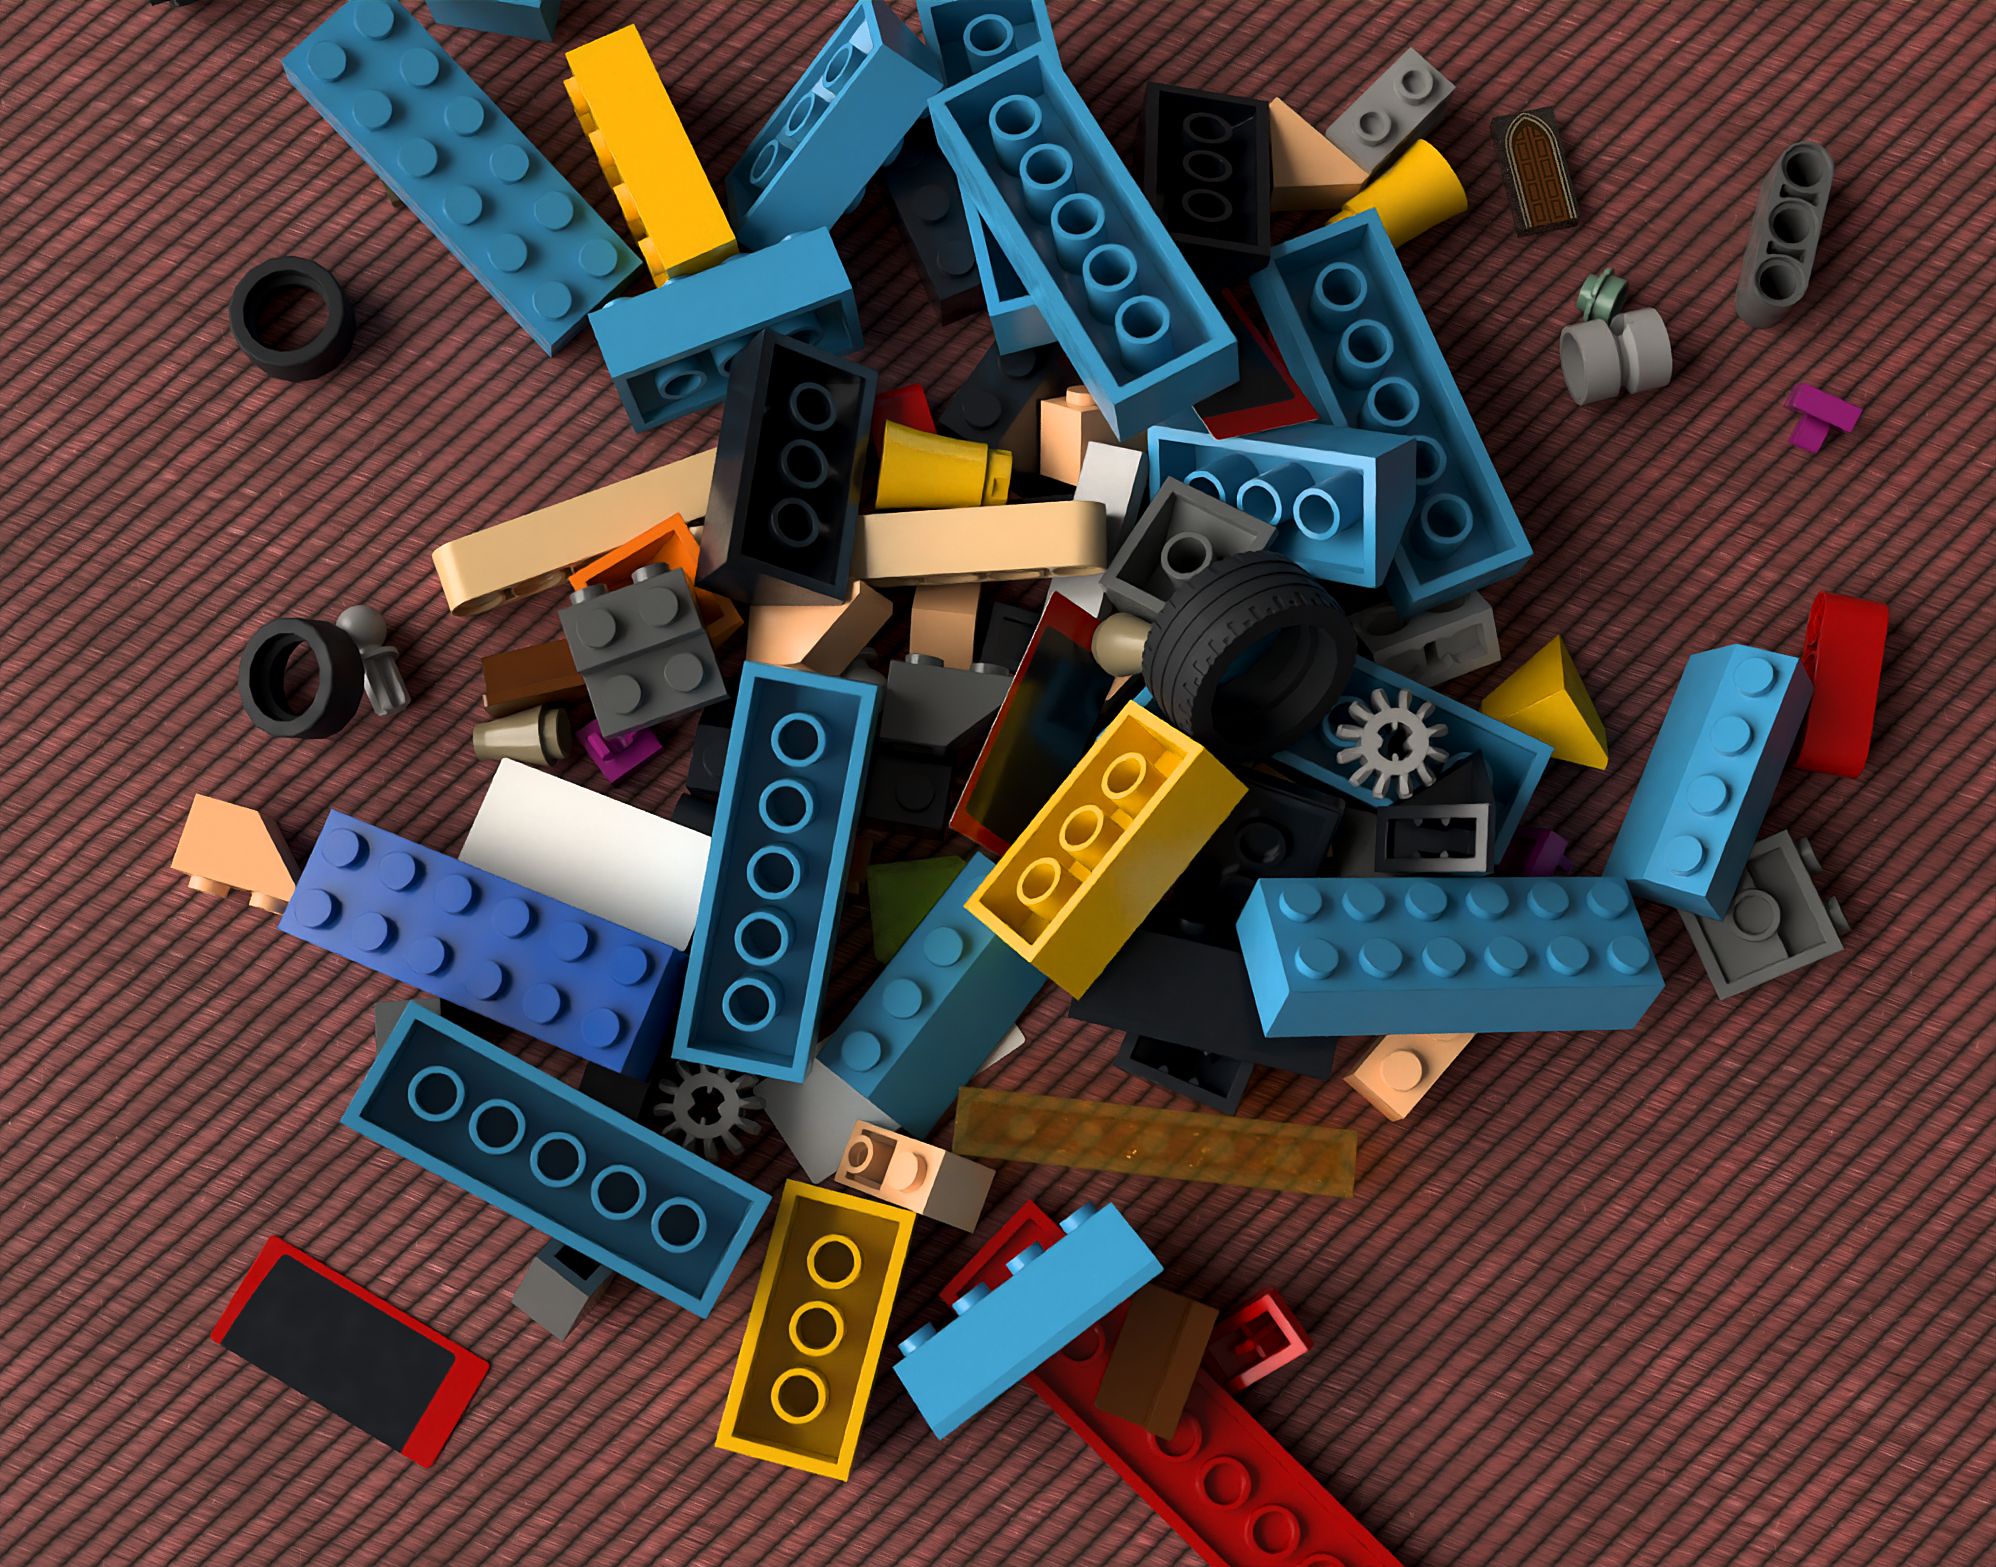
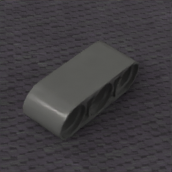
(1800, 214)

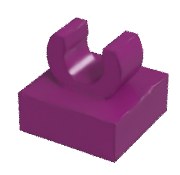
(1818, 414)
(621, 756)
(1533, 854)

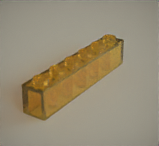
(1155, 1143)

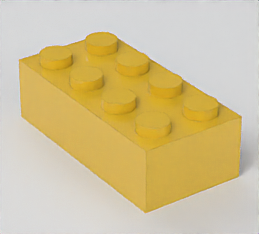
(647, 157)
(1106, 848)
(817, 1330)

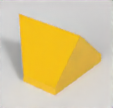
(1551, 705)

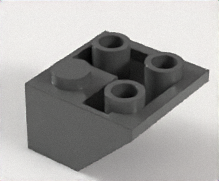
(939, 708)

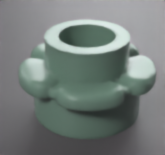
(1602, 296)

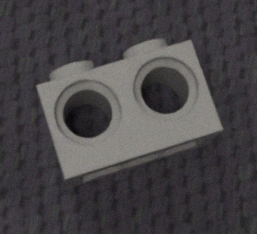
(1392, 114)
(1430, 644)

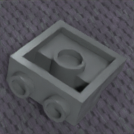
(643, 650)
(1772, 920)

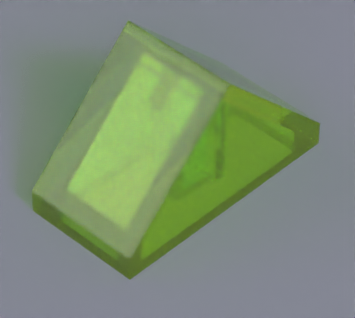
(903, 896)

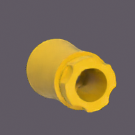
(1411, 195)
(939, 471)

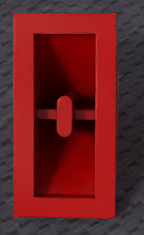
(1253, 1341)

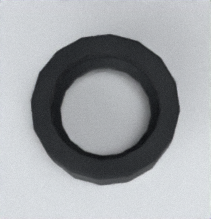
(272, 279)
(263, 678)

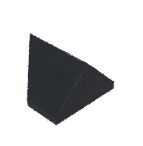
(1442, 826)
(1187, 1072)

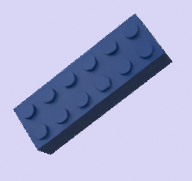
(488, 945)

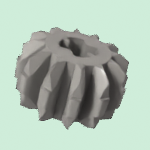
(1415, 745)
(687, 1103)

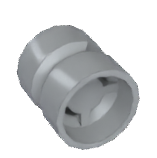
(1605, 357)

